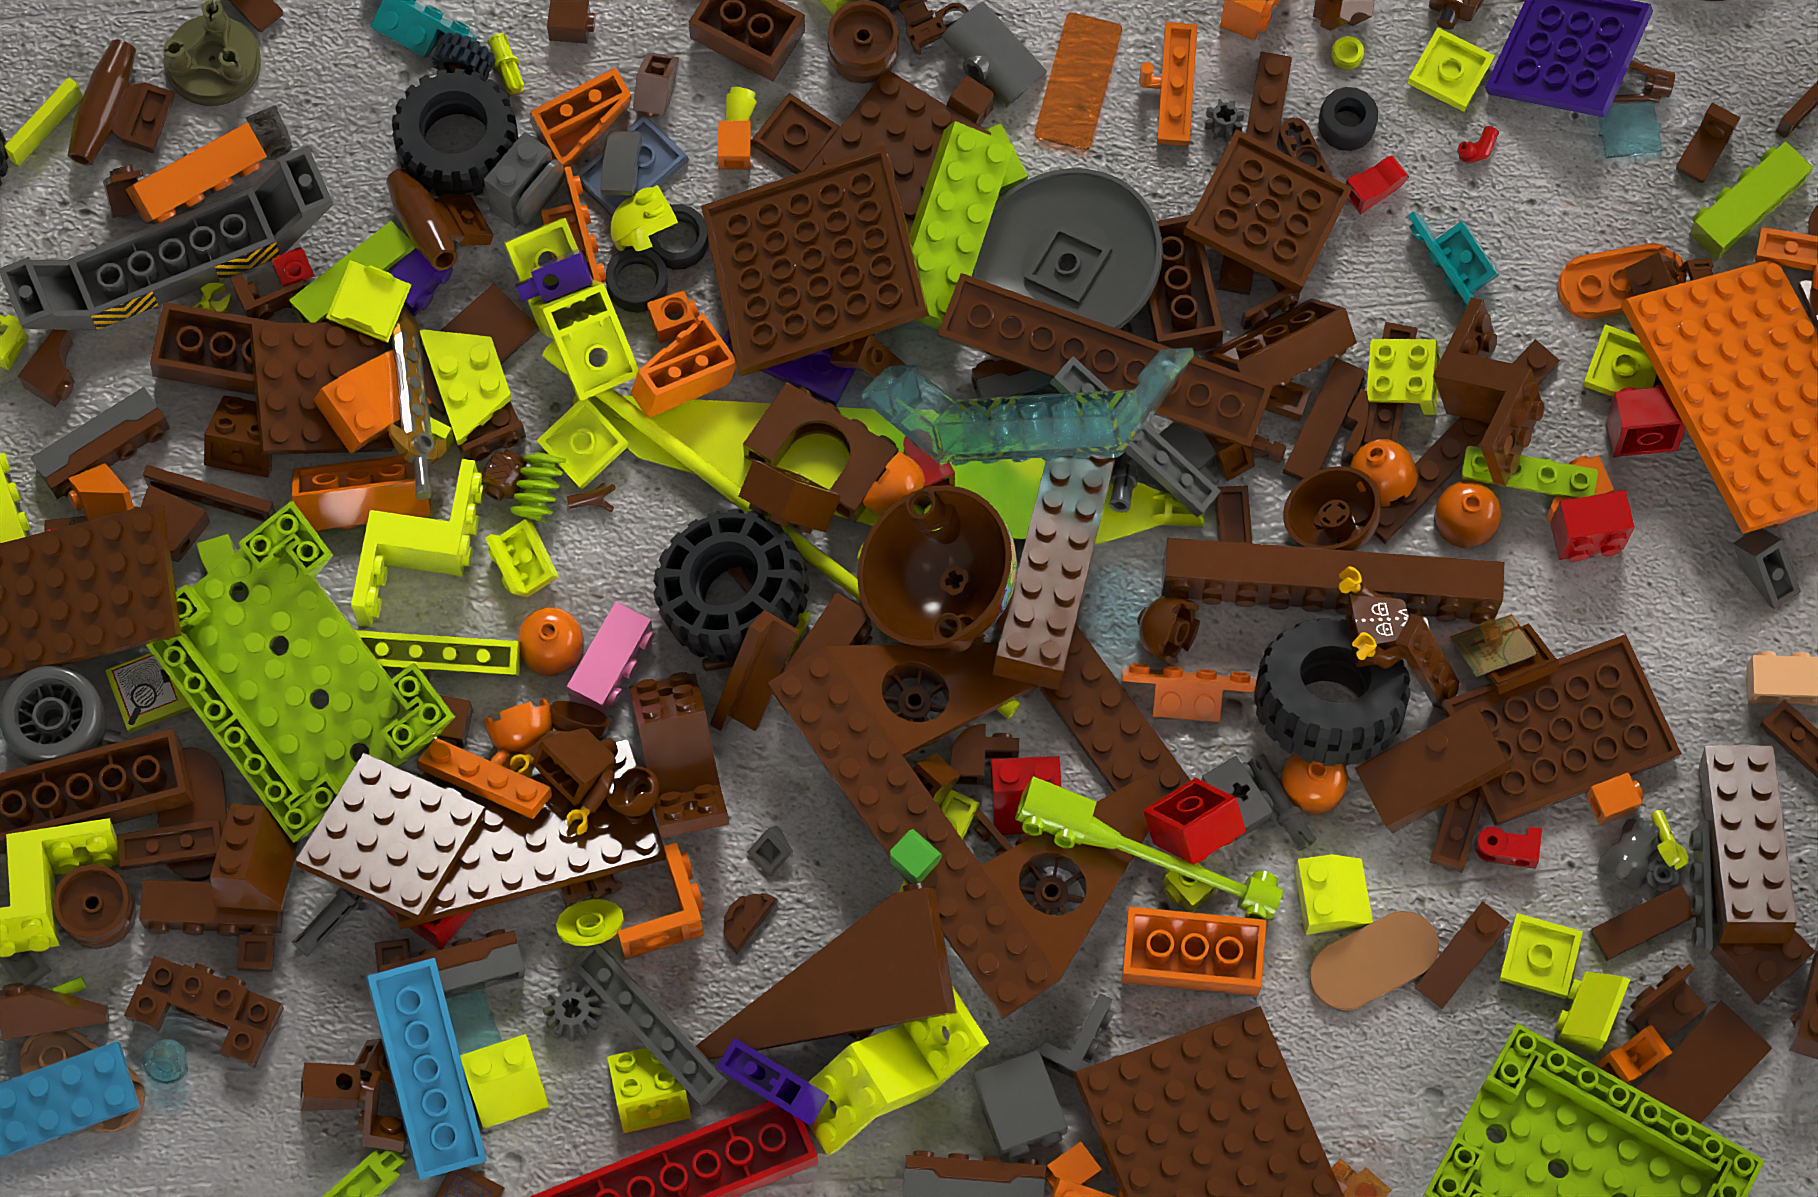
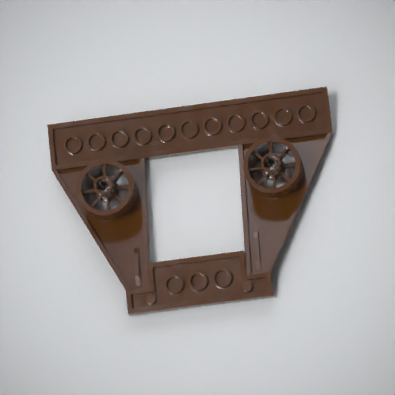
(1000, 938)

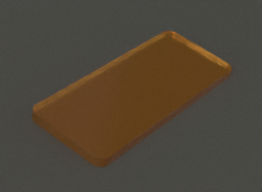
(1078, 81)

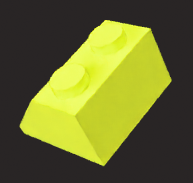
(1332, 893)
(1591, 1012)
(504, 1081)

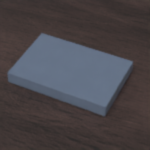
(656, 164)

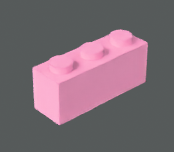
(611, 658)

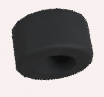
(1351, 100)

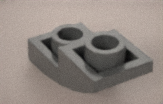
(620, 163)

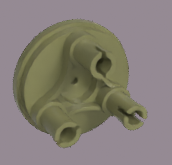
(212, 58)

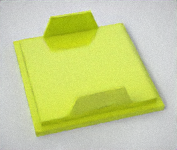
(368, 301)

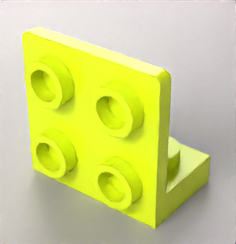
(1404, 372)
(646, 1091)

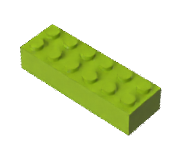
(956, 212)

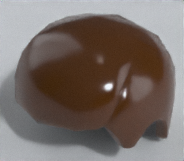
(634, 792)

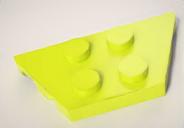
(467, 378)

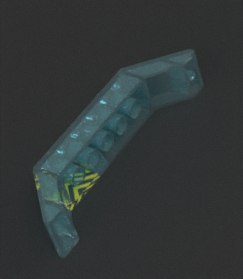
(1022, 425)

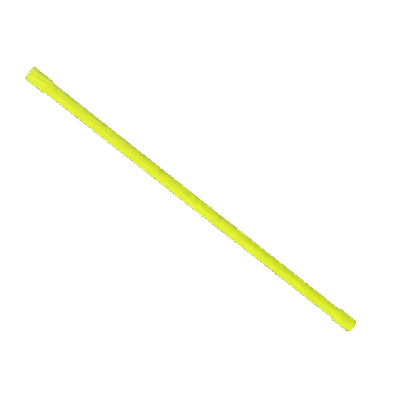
(725, 487)

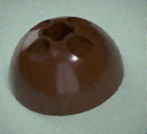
(1331, 511)

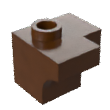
(1339, 12)

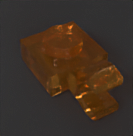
(1359, 1185)

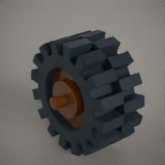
(462, 54)

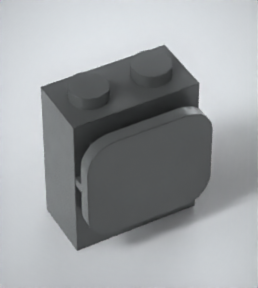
(523, 181)
(1020, 1104)

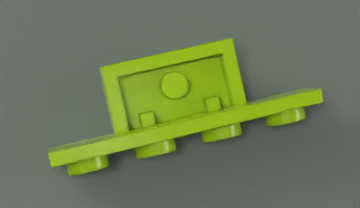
(1536, 475)

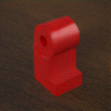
(1376, 183)
(934, 472)
(1509, 848)

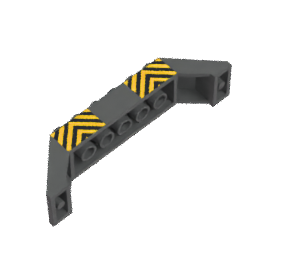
(173, 254)

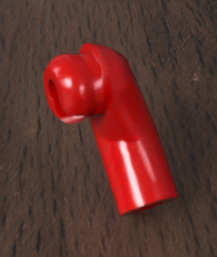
(1480, 150)

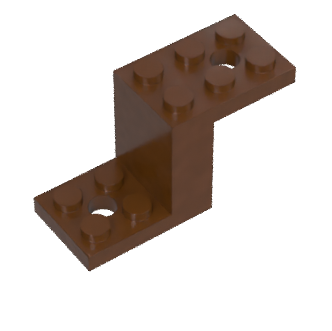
(1489, 391)
(679, 753)

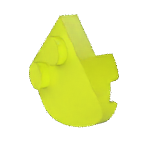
(641, 217)

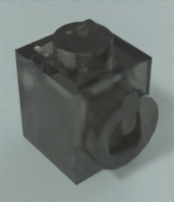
(270, 132)

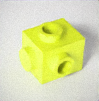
(1186, 890)

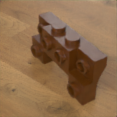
(209, 999)

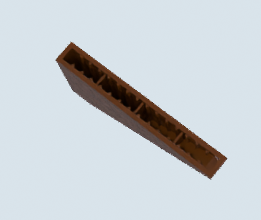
(869, 977)

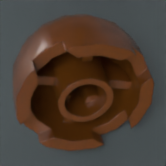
(1168, 627)

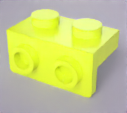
(522, 559)

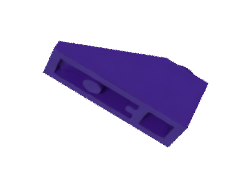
(772, 1081)

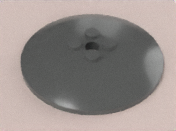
(1082, 219)

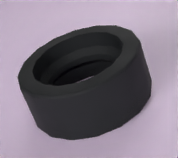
(692, 256)
(629, 257)

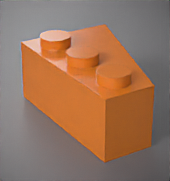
(580, 116)
(684, 370)

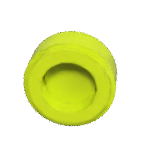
(1347, 52)

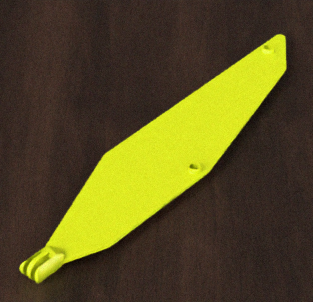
(720, 427)

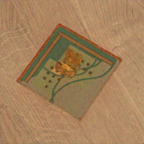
(1494, 645)

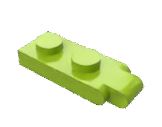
(371, 1176)

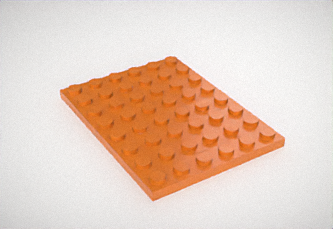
(1743, 382)

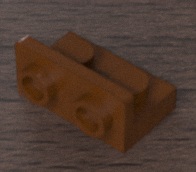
(500, 431)

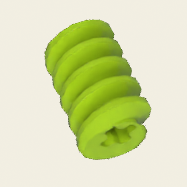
(537, 486)

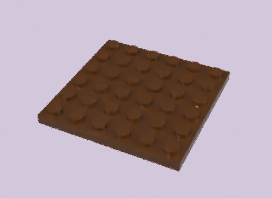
(814, 261)
(1207, 1117)

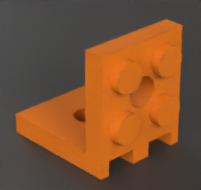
(673, 927)

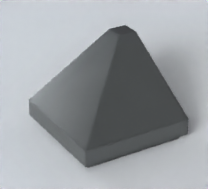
(771, 850)

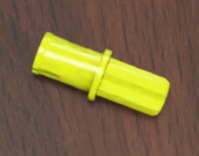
(506, 63)

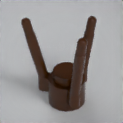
(1657, 81)

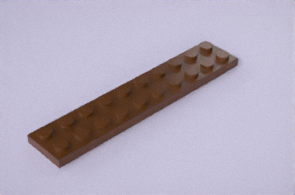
(1048, 336)

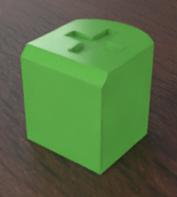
(914, 857)

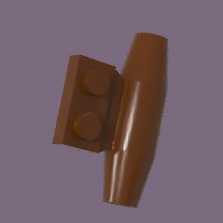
(114, 105)
(436, 221)

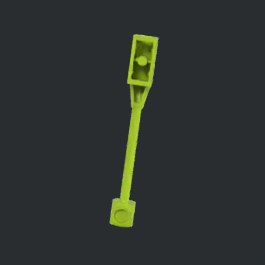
(1072, 822)

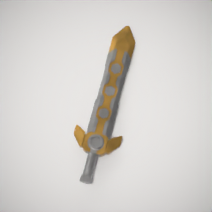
(416, 435)

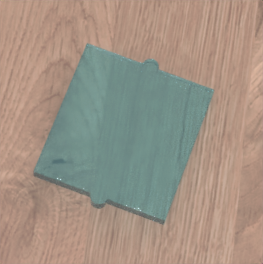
(1630, 130)
(472, 1022)

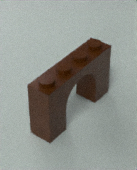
(798, 414)

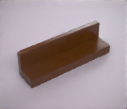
(757, 663)

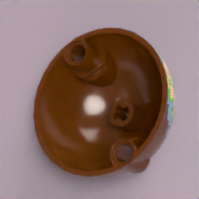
(937, 583)

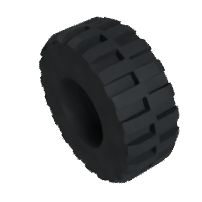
(709, 550)
(1322, 728)

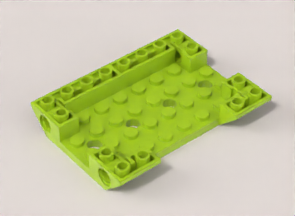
(264, 701)
(1591, 1124)

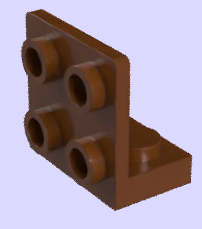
(234, 439)
(1667, 1007)

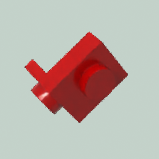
(292, 267)

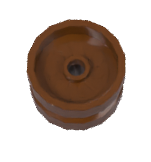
(863, 41)
(78, 912)

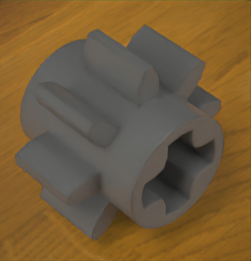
(1224, 127)

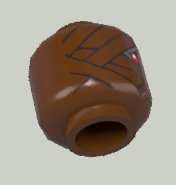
(502, 474)

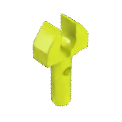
(209, 292)
(1669, 849)

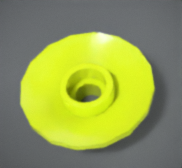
(589, 922)

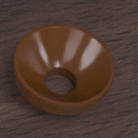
(574, 716)

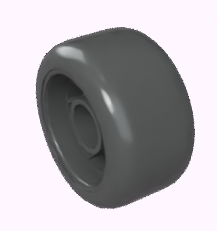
(49, 694)

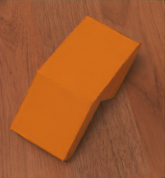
(1635, 1056)

